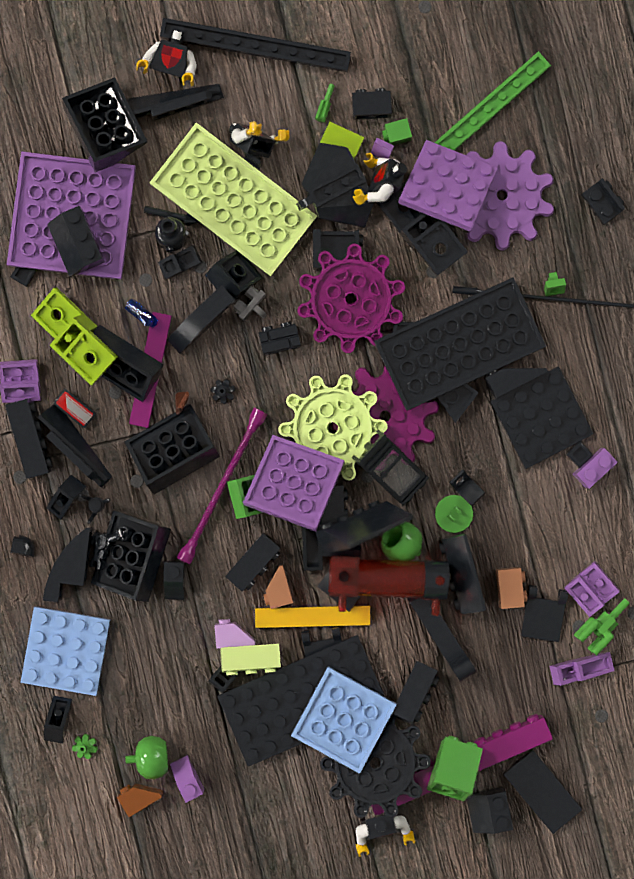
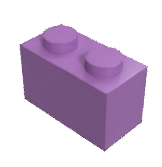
(595, 468)

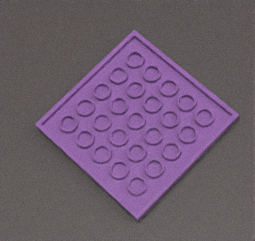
(59, 183)

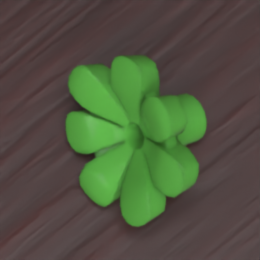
(85, 743)

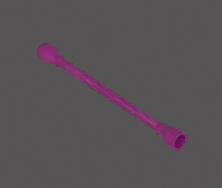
(188, 551)

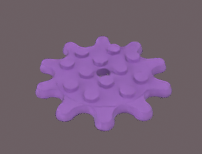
(522, 201)

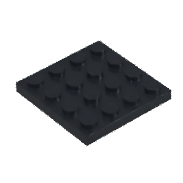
(541, 417)

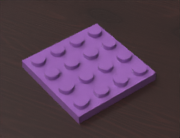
(447, 185)
(294, 482)

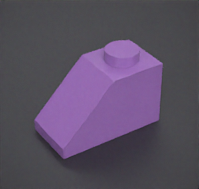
(186, 779)

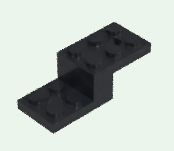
(424, 233)

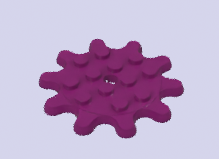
(338, 280)
(404, 426)

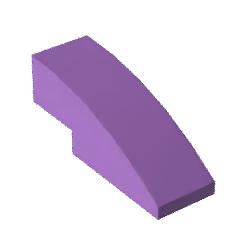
(581, 668)

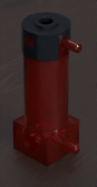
(389, 579)

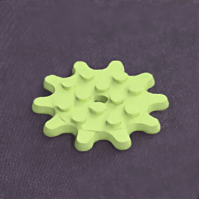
(337, 406)

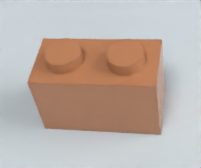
(511, 587)

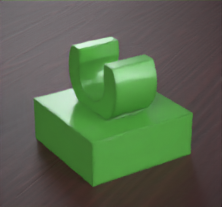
(554, 285)

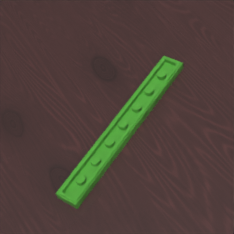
(494, 102)

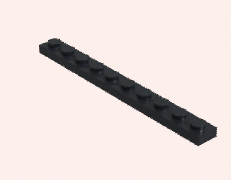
(257, 45)

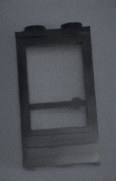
(392, 469)

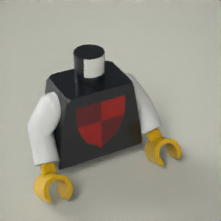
(170, 58)
(253, 141)
(385, 180)
(381, 827)

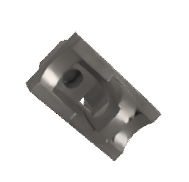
(256, 297)

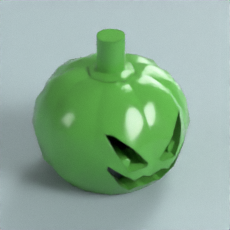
(402, 542)
(150, 757)

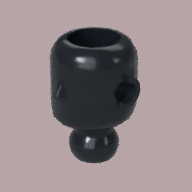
(171, 234)

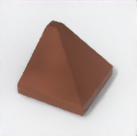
(180, 400)

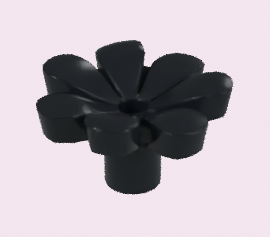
(227, 391)

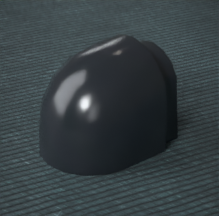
(23, 546)

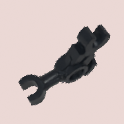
(102, 543)

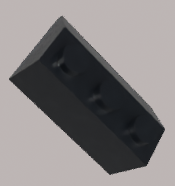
(75, 241)

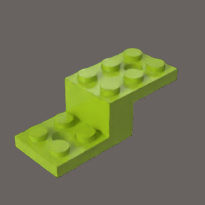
(74, 336)

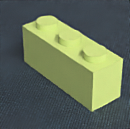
(250, 659)

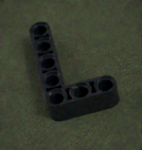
(443, 638)

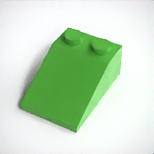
(238, 491)

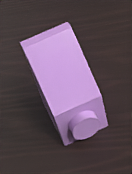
(232, 635)

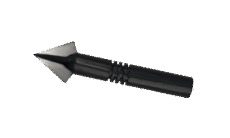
(188, 219)

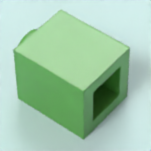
(397, 132)

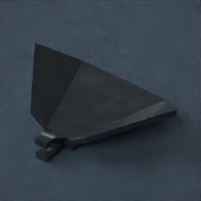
(332, 184)

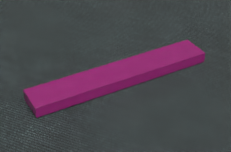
(155, 348)

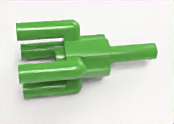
(601, 627)

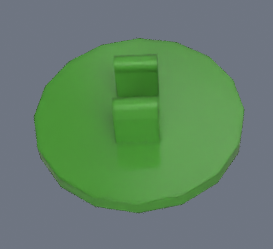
(453, 513)

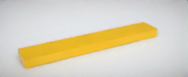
(311, 616)

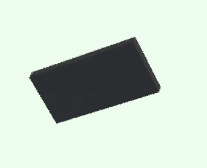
(542, 791)

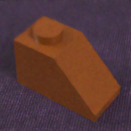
(137, 797)

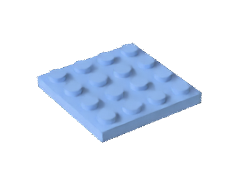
(65, 651)
(343, 719)

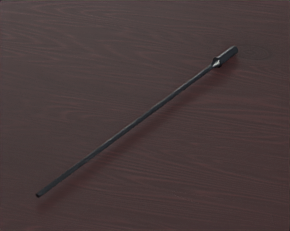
(472, 291)

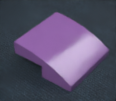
(19, 381)
(592, 589)

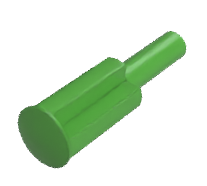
(324, 105)

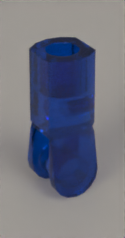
(141, 313)

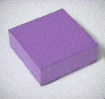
(382, 149)

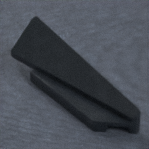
(174, 102)
(73, 445)

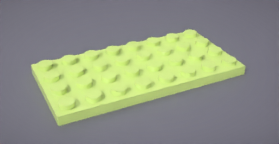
(233, 199)

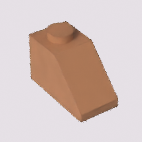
(278, 590)

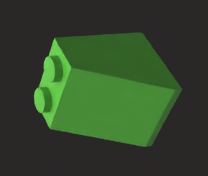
(455, 768)

